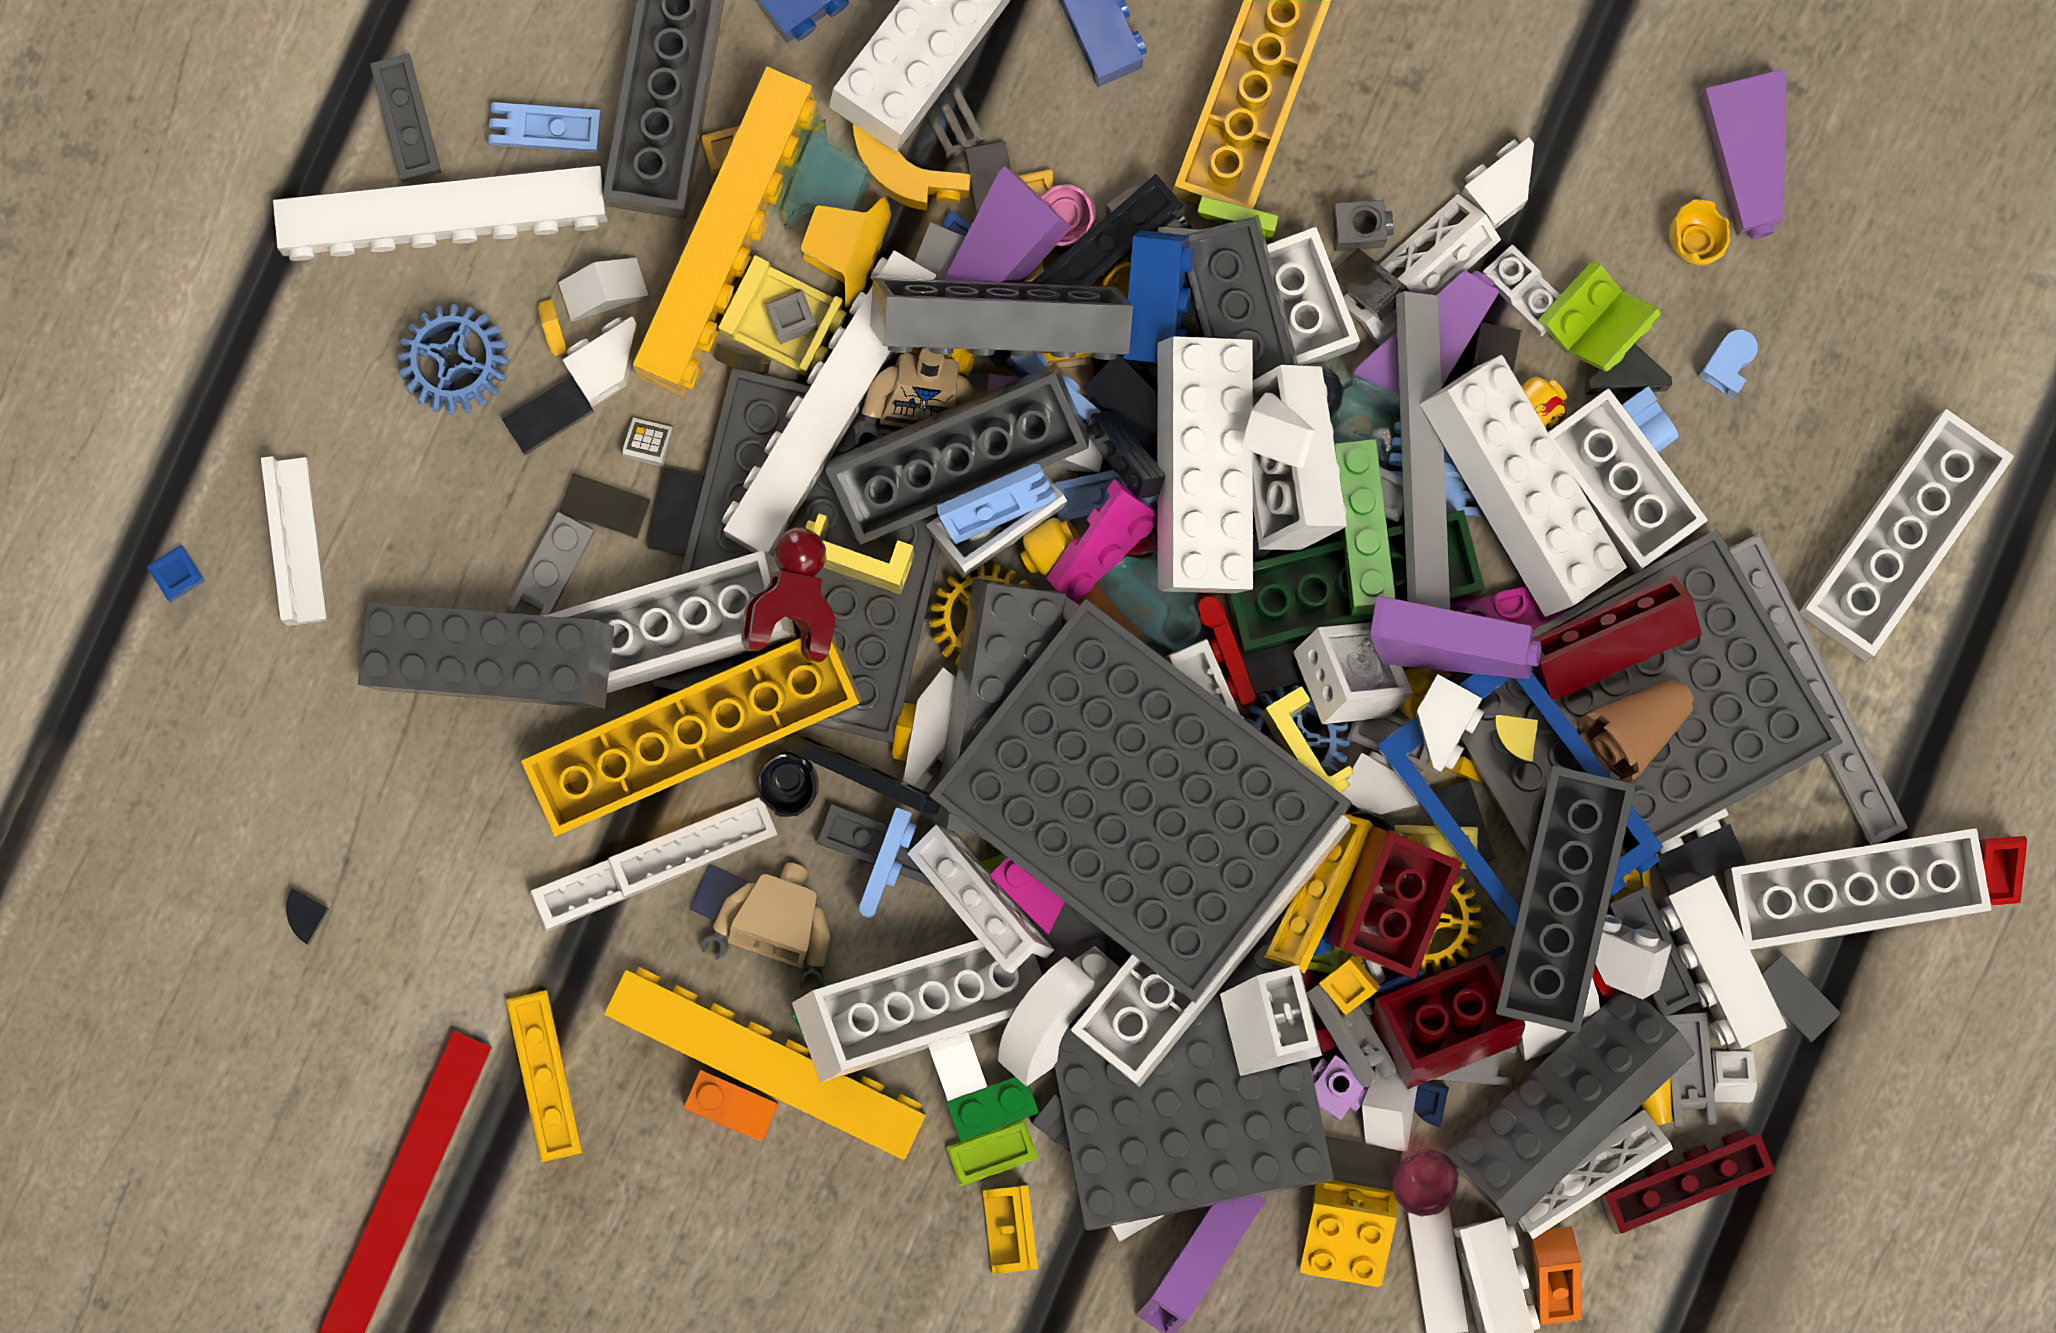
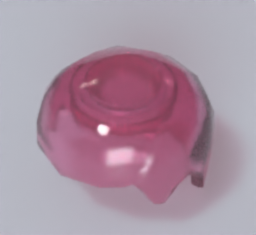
(1425, 1182)

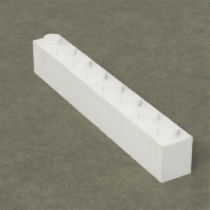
(440, 212)
(815, 422)

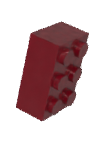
(1393, 902)
(1445, 1022)

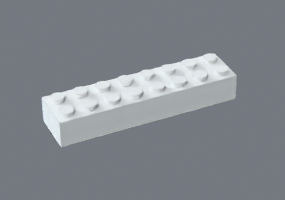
(1144, 1015)

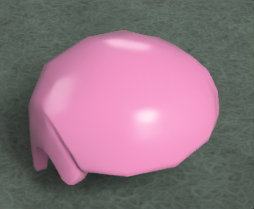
(1075, 208)

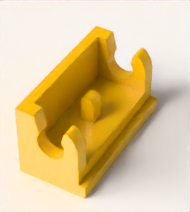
(1010, 1229)

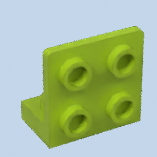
(1597, 318)

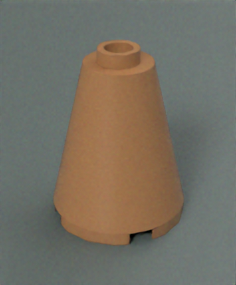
(1636, 727)

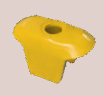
(846, 244)

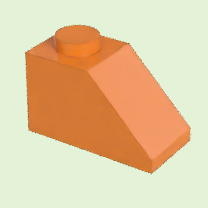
(730, 1106)
(1557, 1276)

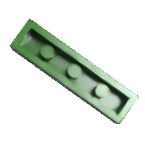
(1366, 531)

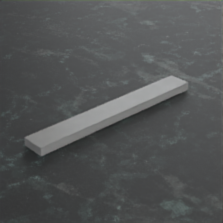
(1422, 451)
(1851, 761)

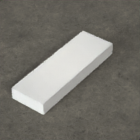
(1437, 1273)

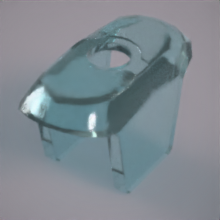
(822, 178)
(1375, 403)
(1160, 614)

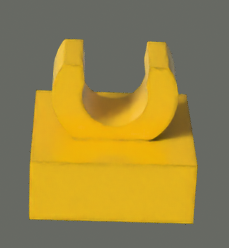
(1349, 985)

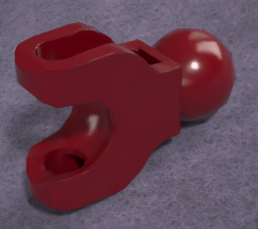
(795, 595)

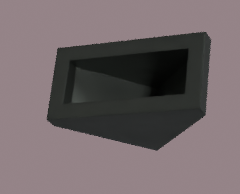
(1631, 375)

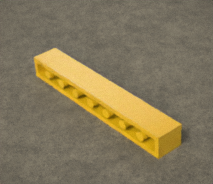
(764, 1064)

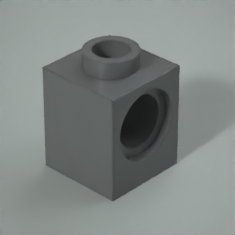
(1344, 232)

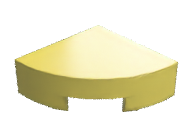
(1517, 735)

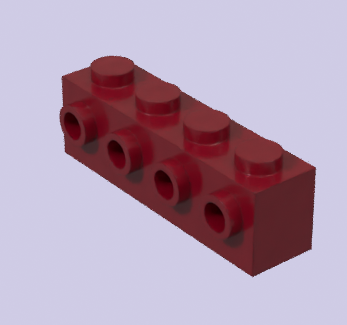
(1616, 637)
(1688, 1182)

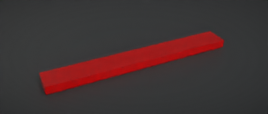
(407, 1186)

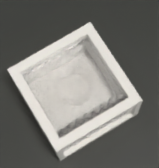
(1348, 675)

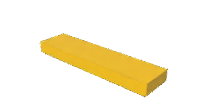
(1317, 899)
(544, 1076)

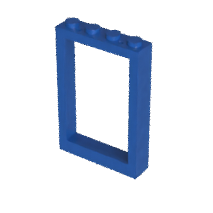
(1409, 737)

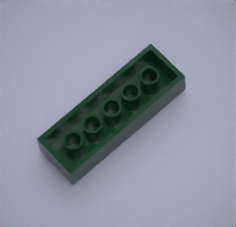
(1311, 591)

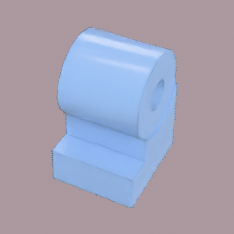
(1729, 357)
(1651, 419)

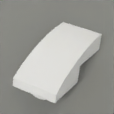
(1522, 286)

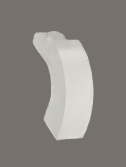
(1046, 1011)

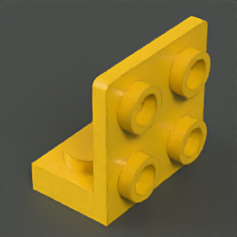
(1349, 1232)

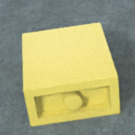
(751, 327)
(864, 568)
(1280, 722)

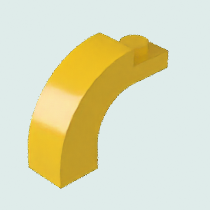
(904, 180)

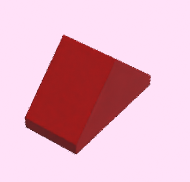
(2004, 868)

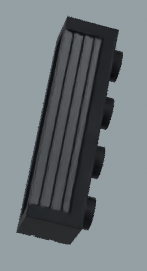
(1125, 454)

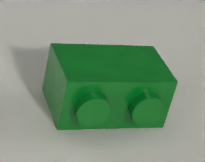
(992, 1108)

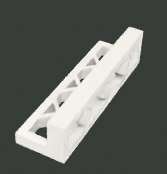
(1431, 271)
(294, 540)
(978, 899)
(1611, 1162)

